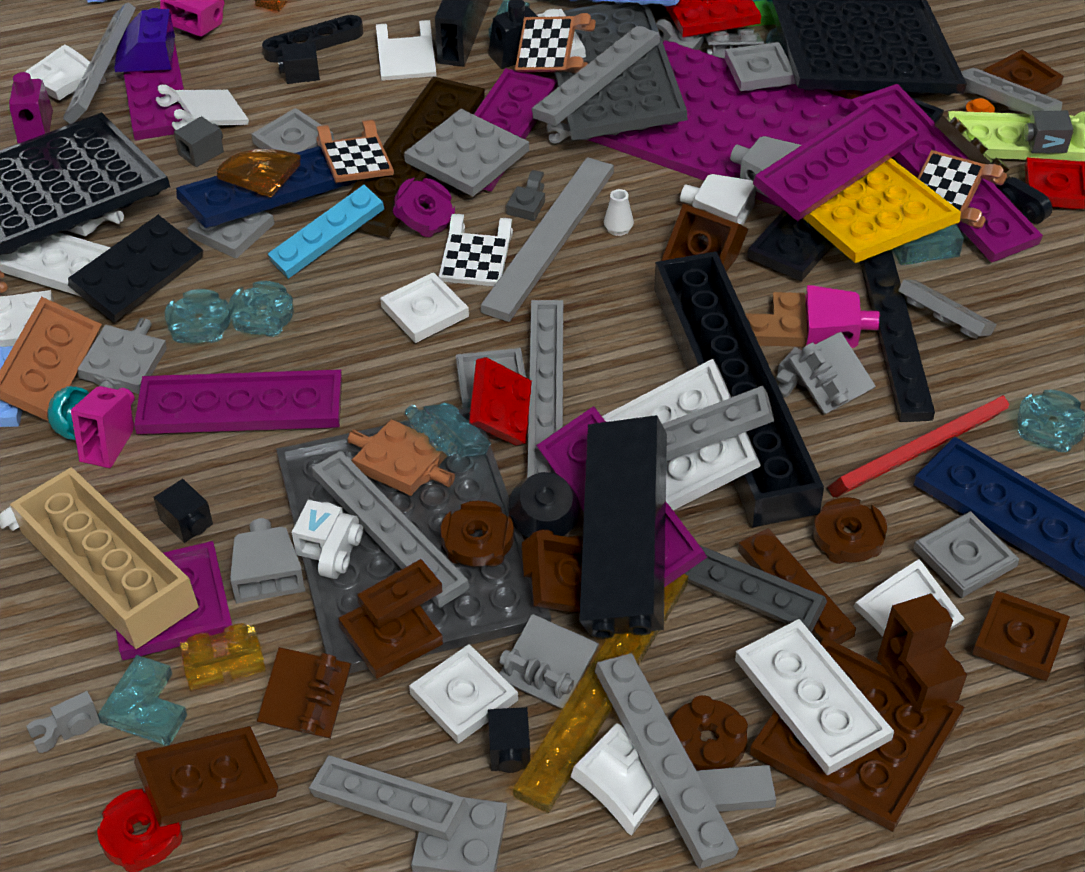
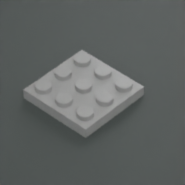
(466, 152)

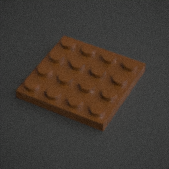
(883, 779)

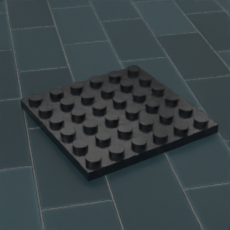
(866, 45)
(69, 179)

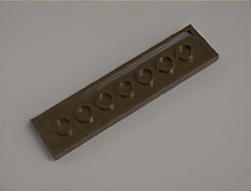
(432, 107)

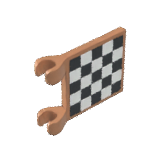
(548, 43)
(355, 157)
(958, 180)

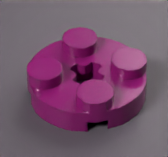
(424, 220)

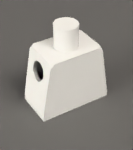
(722, 196)

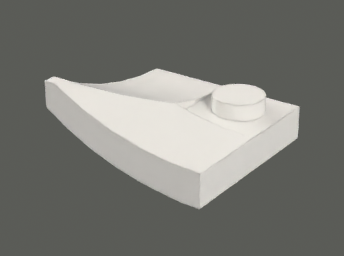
(61, 71)
(903, 586)
(618, 778)

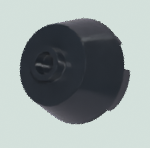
(544, 503)

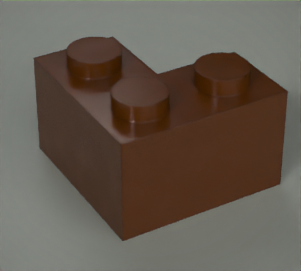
(917, 655)

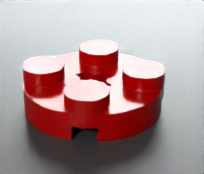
(131, 850)

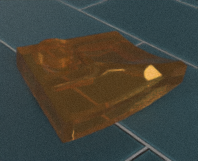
(259, 169)

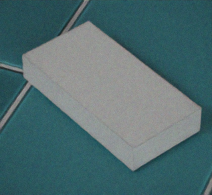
(740, 787)

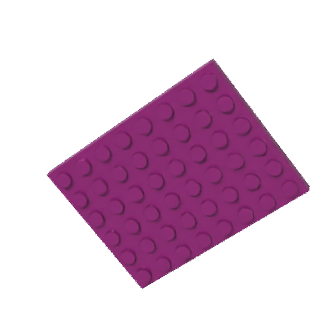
(725, 117)

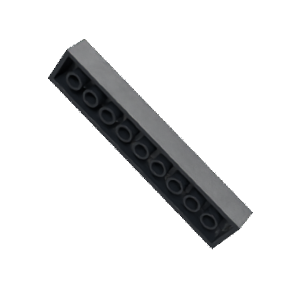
(713, 325)

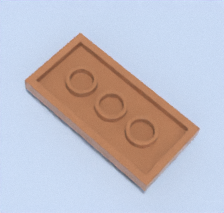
(46, 356)

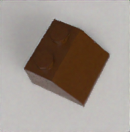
(703, 233)

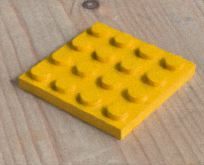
(882, 213)

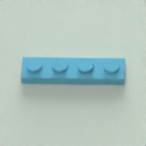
(326, 231)

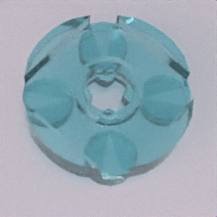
(248, 316)
(209, 327)
(1059, 435)

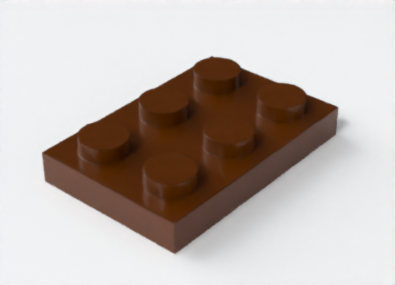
(205, 775)

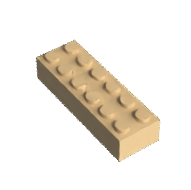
(105, 557)

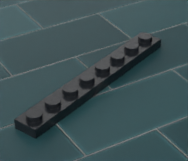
(897, 339)

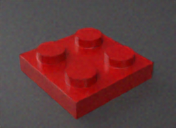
(1059, 180)
(500, 401)

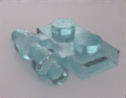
(448, 430)

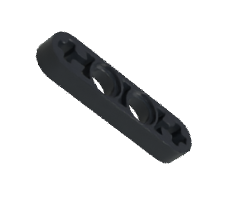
(340, 29)

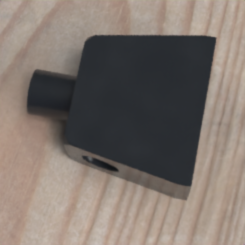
(507, 32)

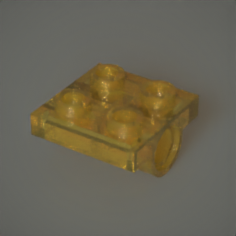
(210, 656)

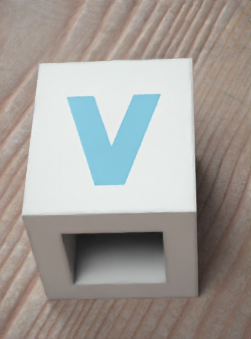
(314, 528)

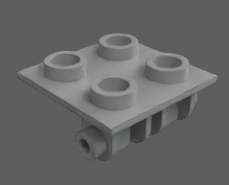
(722, 39)
(832, 372)
(547, 661)

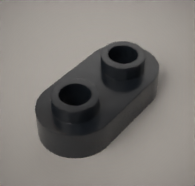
(1027, 200)

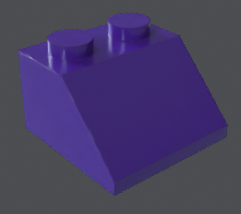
(147, 42)

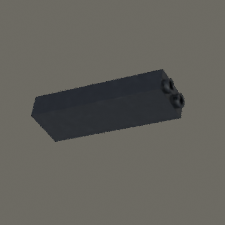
(457, 28)
(624, 528)

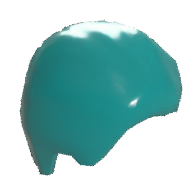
(60, 410)

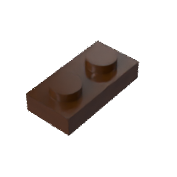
(399, 593)

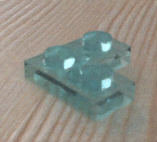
(136, 704)

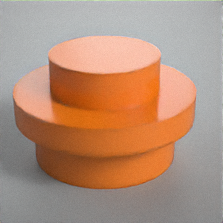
(979, 105)

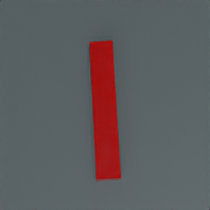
(917, 447)

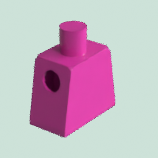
(195, 15)
(835, 312)
(103, 425)

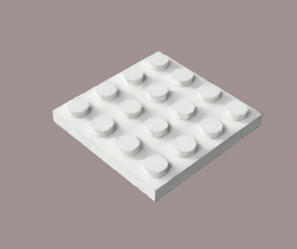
(704, 468)

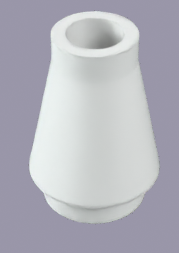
(618, 214)

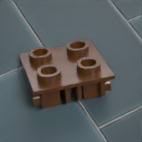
(304, 692)

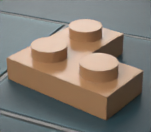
(787, 323)

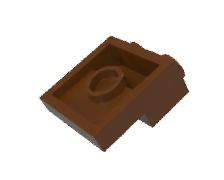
(555, 569)

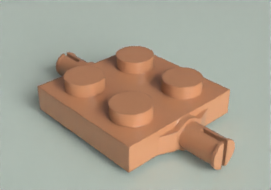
(400, 458)

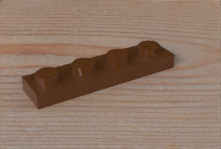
(771, 556)

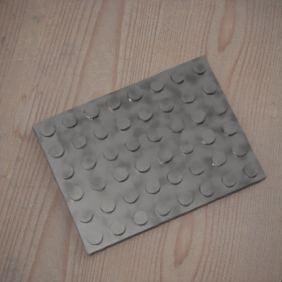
(497, 596)

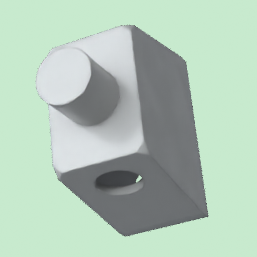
(760, 156)
(264, 563)

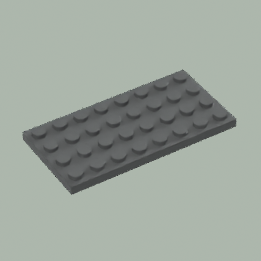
(641, 94)

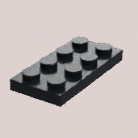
(135, 268)

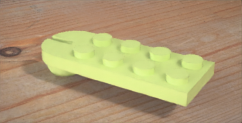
(1005, 135)

